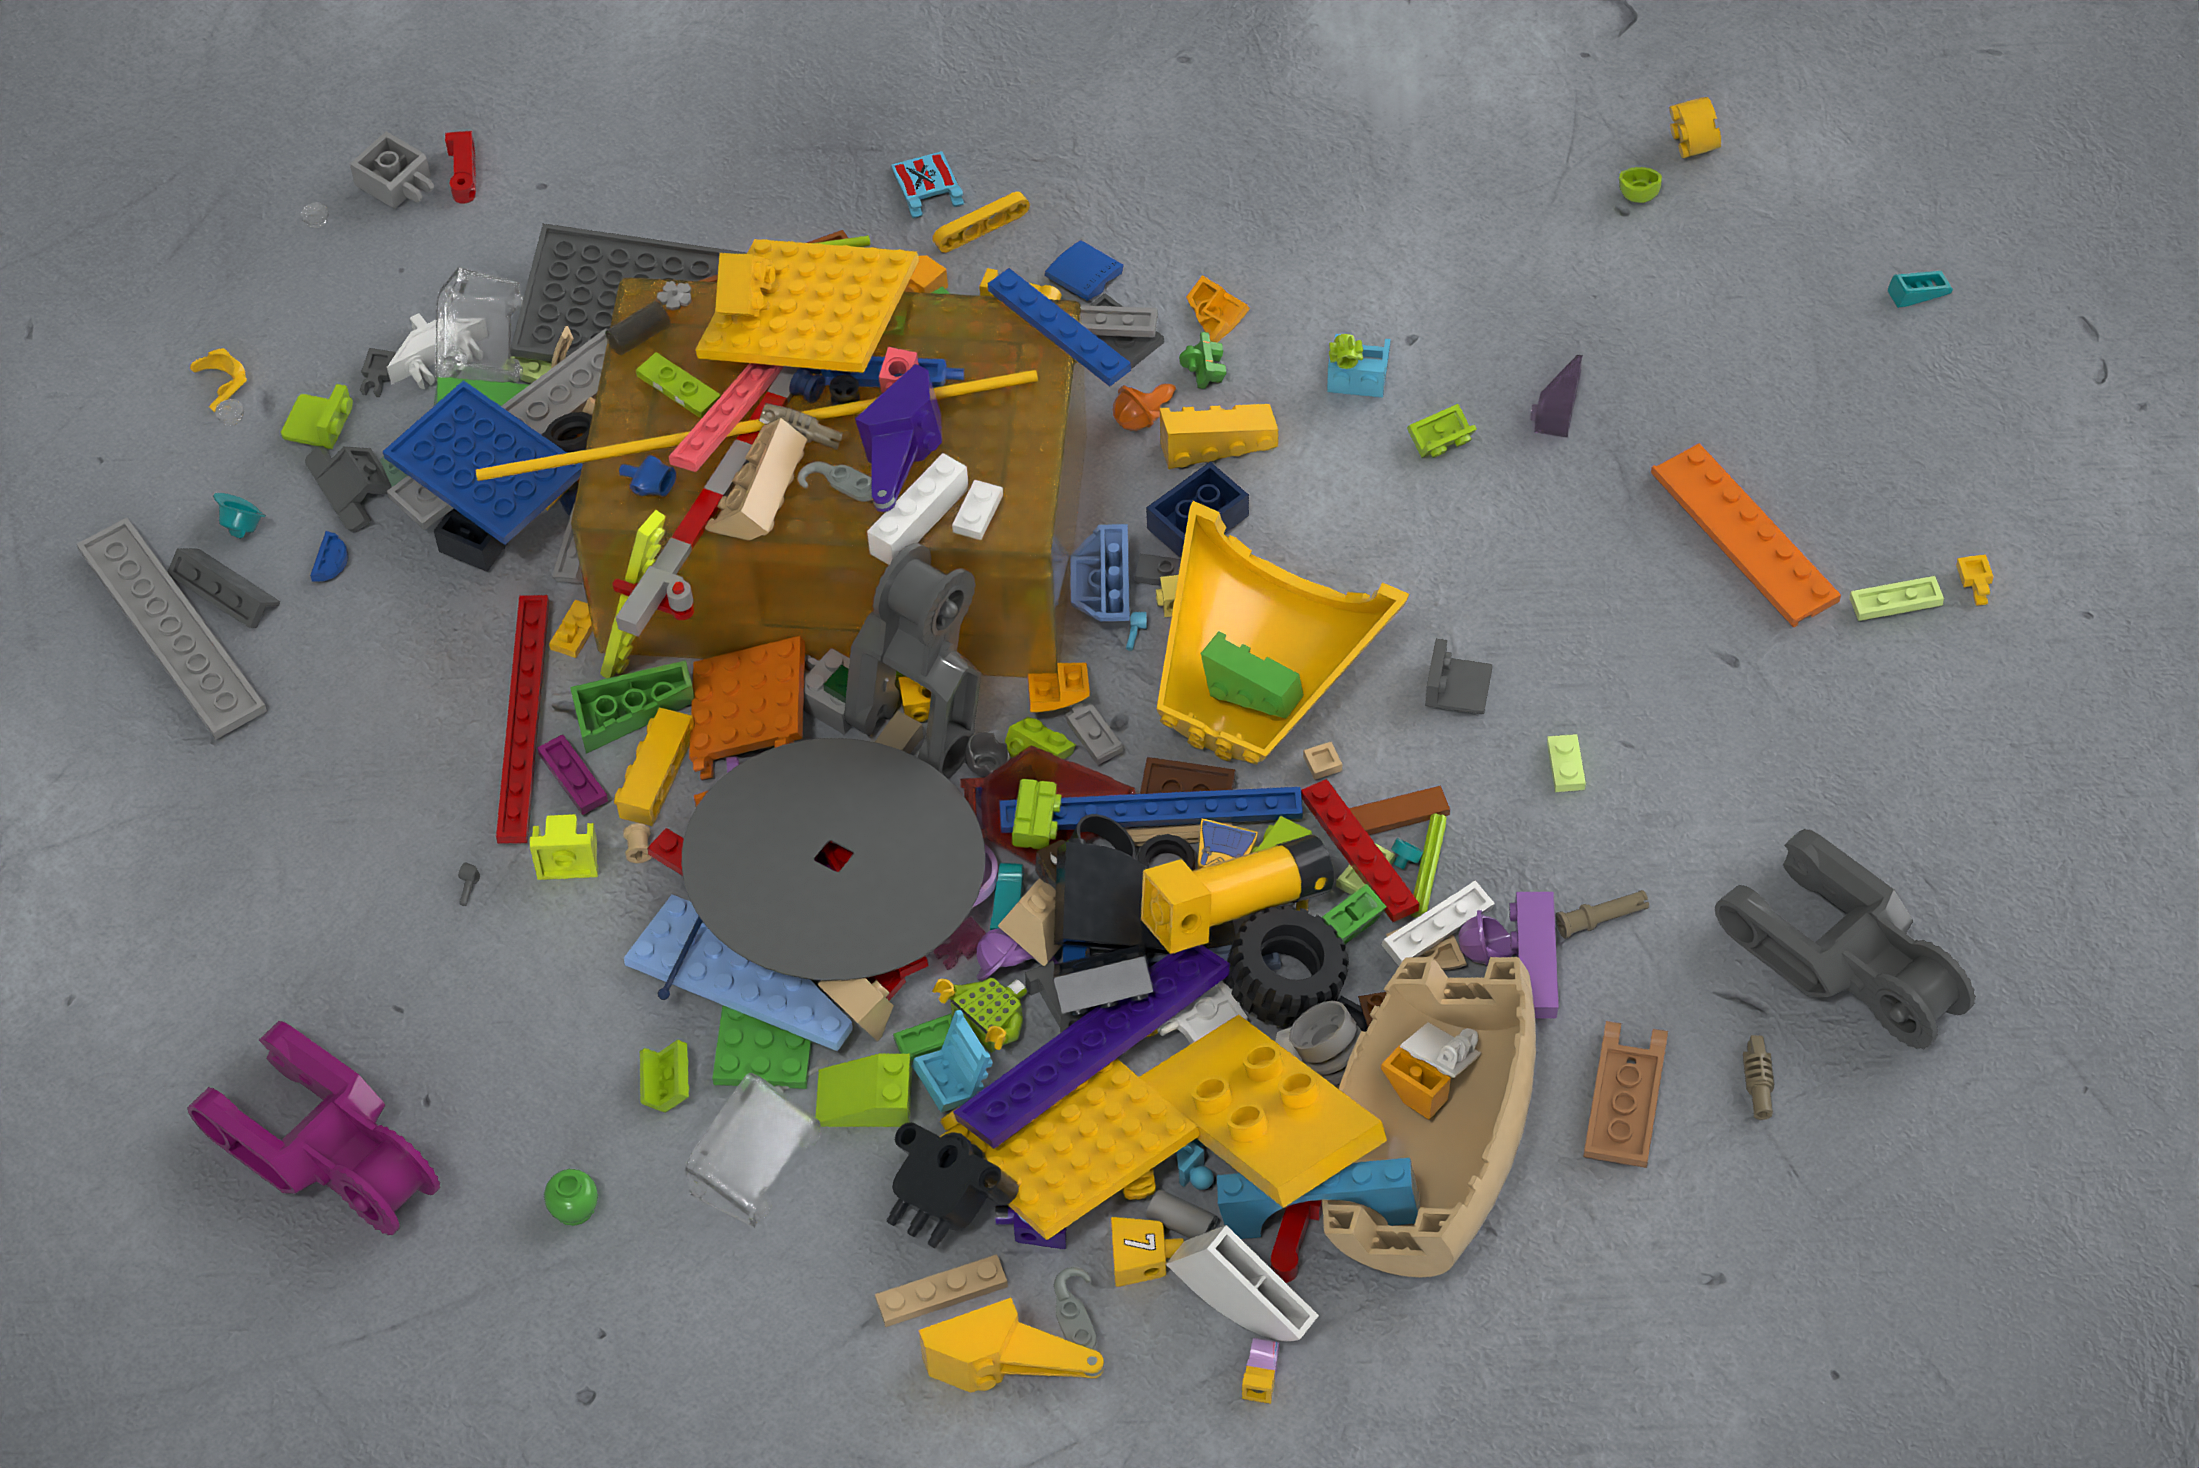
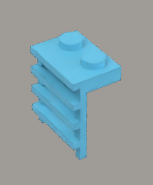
(1365, 378)
(957, 1069)

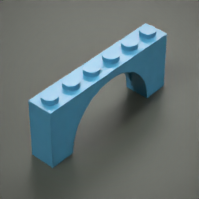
(1379, 1184)

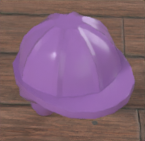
(1484, 938)
(999, 950)

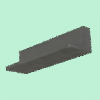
(220, 585)

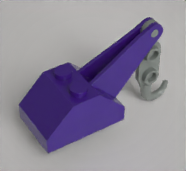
(895, 432)

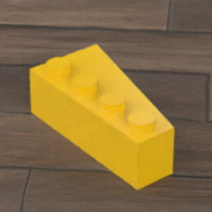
(1215, 433)

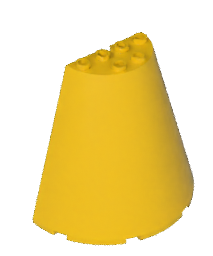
(1274, 615)

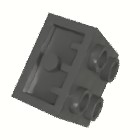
(1457, 682)

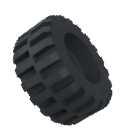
(1290, 934)

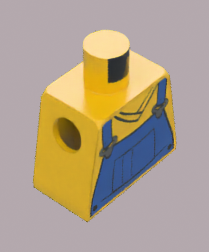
(1223, 842)

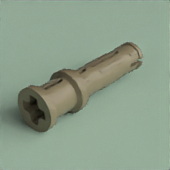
(1589, 916)

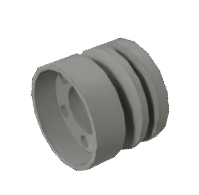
(1325, 1039)

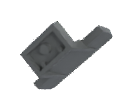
(347, 481)

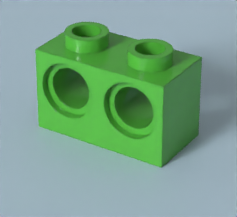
(1355, 913)

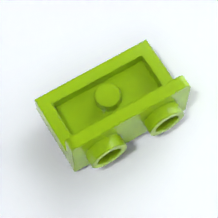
(1440, 431)
(1034, 733)
(664, 1076)

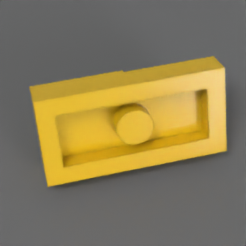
(573, 631)

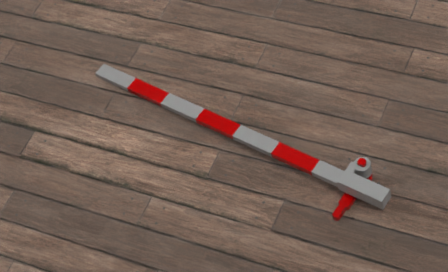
(660, 585)

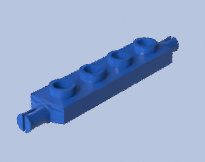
(870, 378)

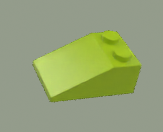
(865, 1092)

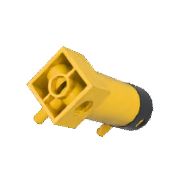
(1185, 903)

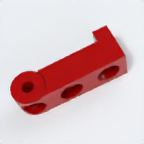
(463, 182)
(1290, 1237)

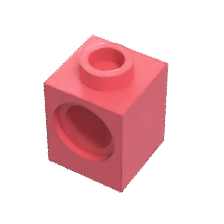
(895, 362)

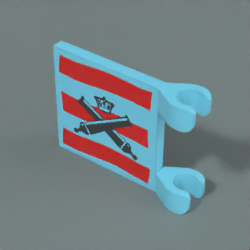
(926, 178)

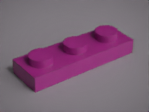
(572, 774)

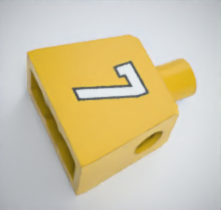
(1140, 1250)

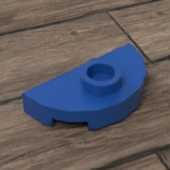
(330, 558)

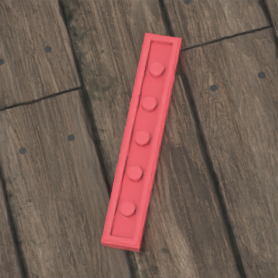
(723, 416)

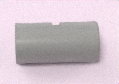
(1180, 1215)

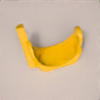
(223, 361)

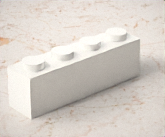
(918, 508)

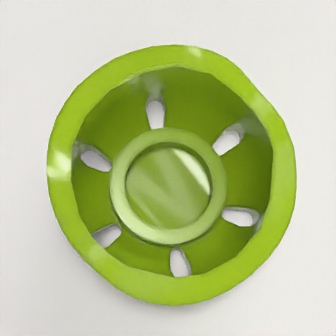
(1636, 184)

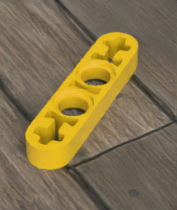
(955, 234)

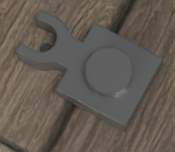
(376, 370)

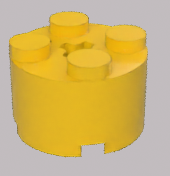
(1695, 127)

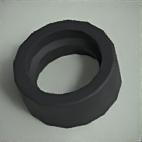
(570, 425)
(1167, 844)

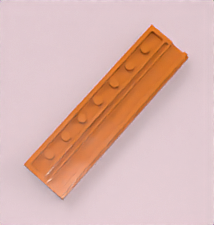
(1746, 534)

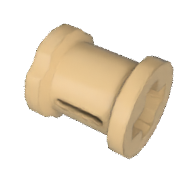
(637, 840)

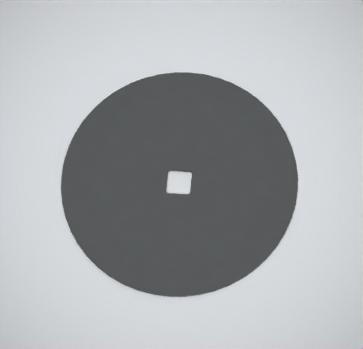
(891, 903)

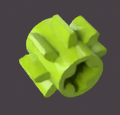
(1346, 351)

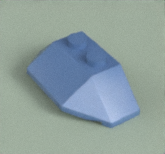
(1102, 574)

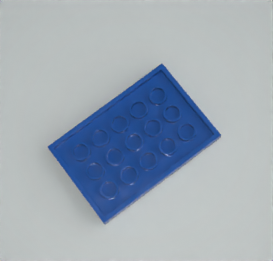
(475, 433)

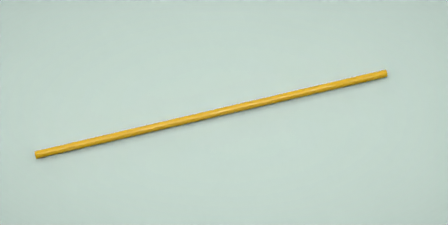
(740, 428)

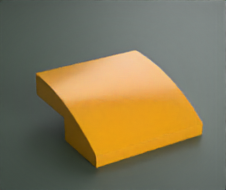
(1058, 689)

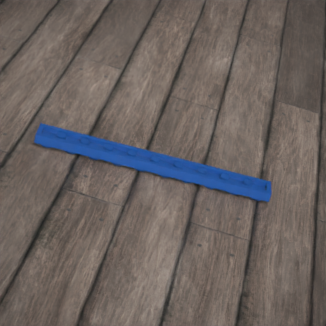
(1173, 808)

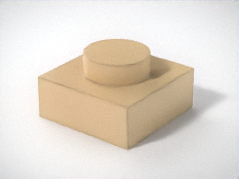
(1322, 760)

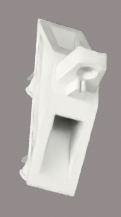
(415, 353)

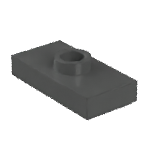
(1153, 567)

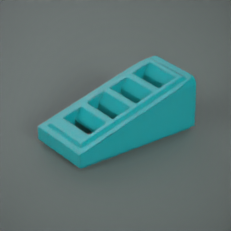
(1904, 295)

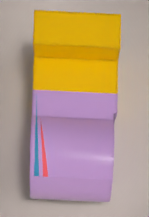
(1261, 1371)

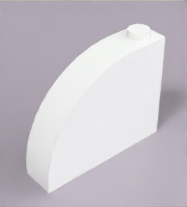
(1241, 1285)

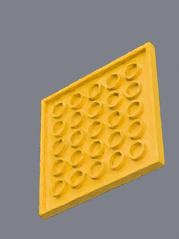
(820, 309)
(1087, 1147)

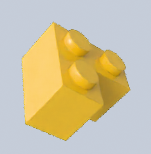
(741, 282)

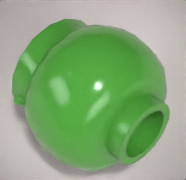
(571, 1196)

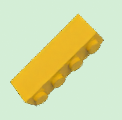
(654, 767)

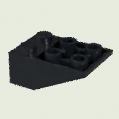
(467, 541)

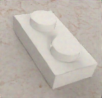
(977, 509)

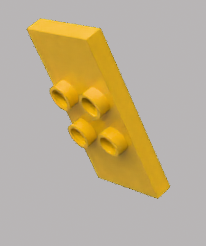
(1265, 1110)

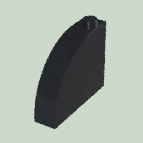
(1100, 899)

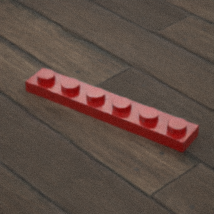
(1359, 849)

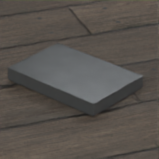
(1131, 348)

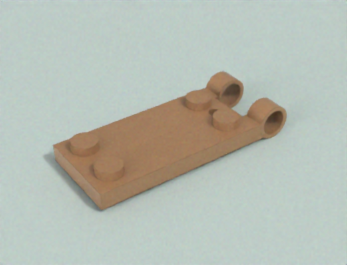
(1625, 1099)

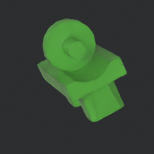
(1201, 358)

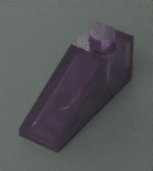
(1557, 401)

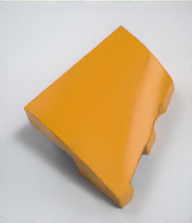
(1215, 308)

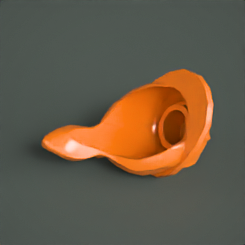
(1138, 409)

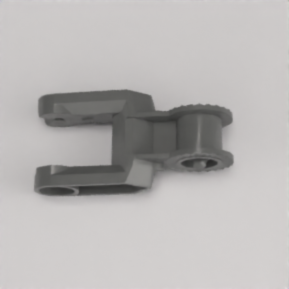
(917, 635)
(1866, 952)

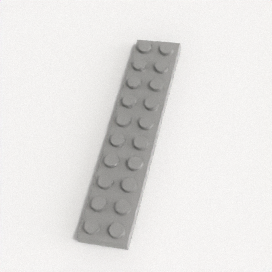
(552, 395)
(171, 628)

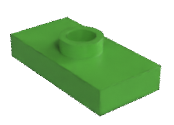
(924, 1037)

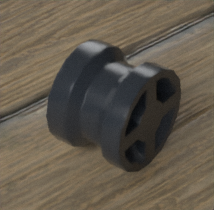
(841, 386)

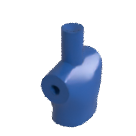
(650, 477)

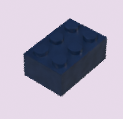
(1207, 486)

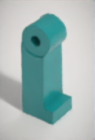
(1008, 891)

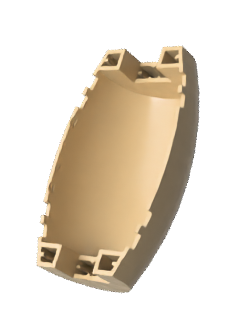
(1470, 1141)

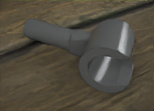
(471, 876)

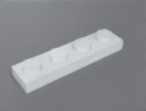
(1437, 923)

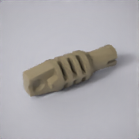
(803, 423)
(1759, 1077)

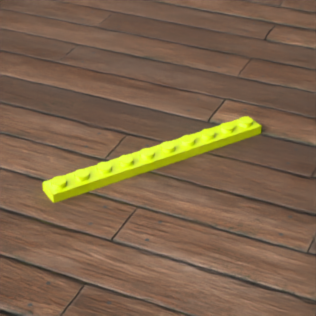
(642, 557)

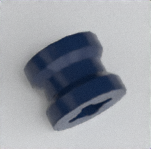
(807, 385)

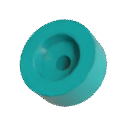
(1405, 853)

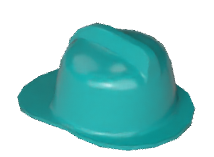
(237, 514)

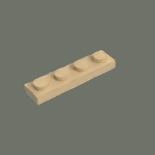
(941, 1290)

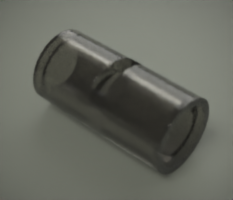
(637, 328)

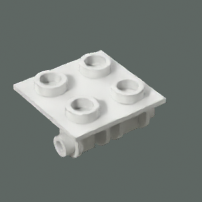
(1442, 1050)

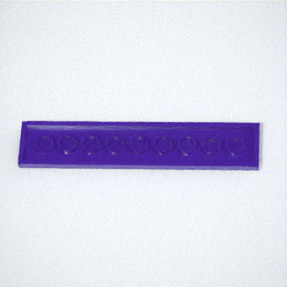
(1088, 1047)

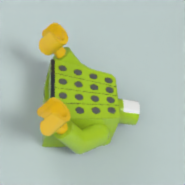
(988, 1008)

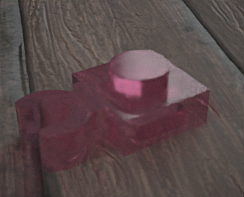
(963, 942)

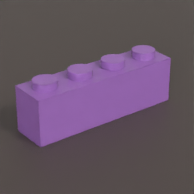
(1536, 947)

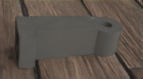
(1041, 980)

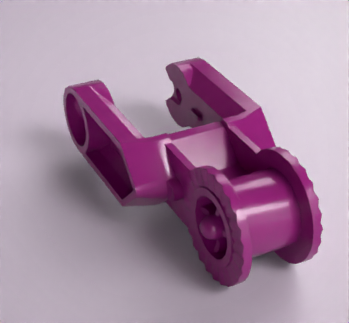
(332, 1144)

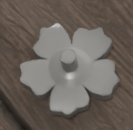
(674, 295)

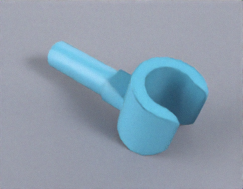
(1138, 621)

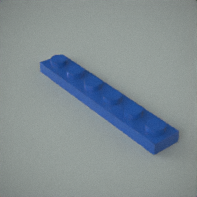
(1059, 327)

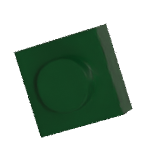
(837, 683)

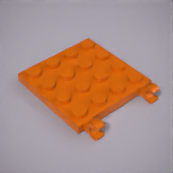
(746, 701)

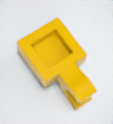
(1976, 573)

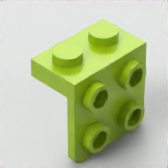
(318, 419)

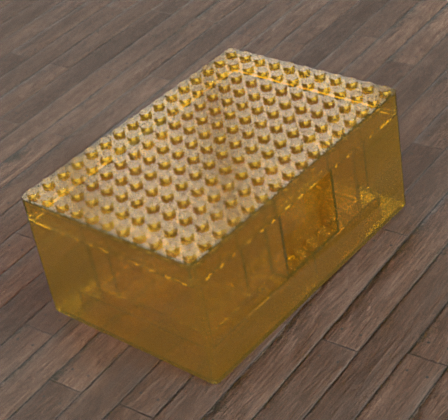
(816, 563)

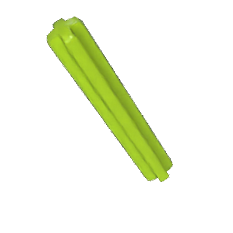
(1429, 862)

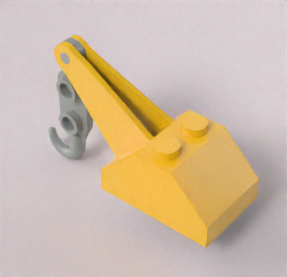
(991, 1342)

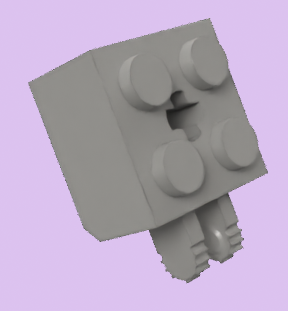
(392, 171)
(816, 700)

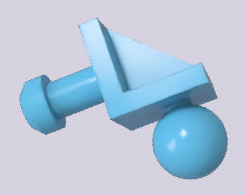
(1192, 1168)

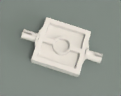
(1204, 1014)

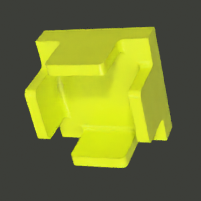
(563, 851)

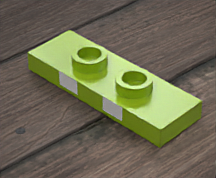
(677, 385)

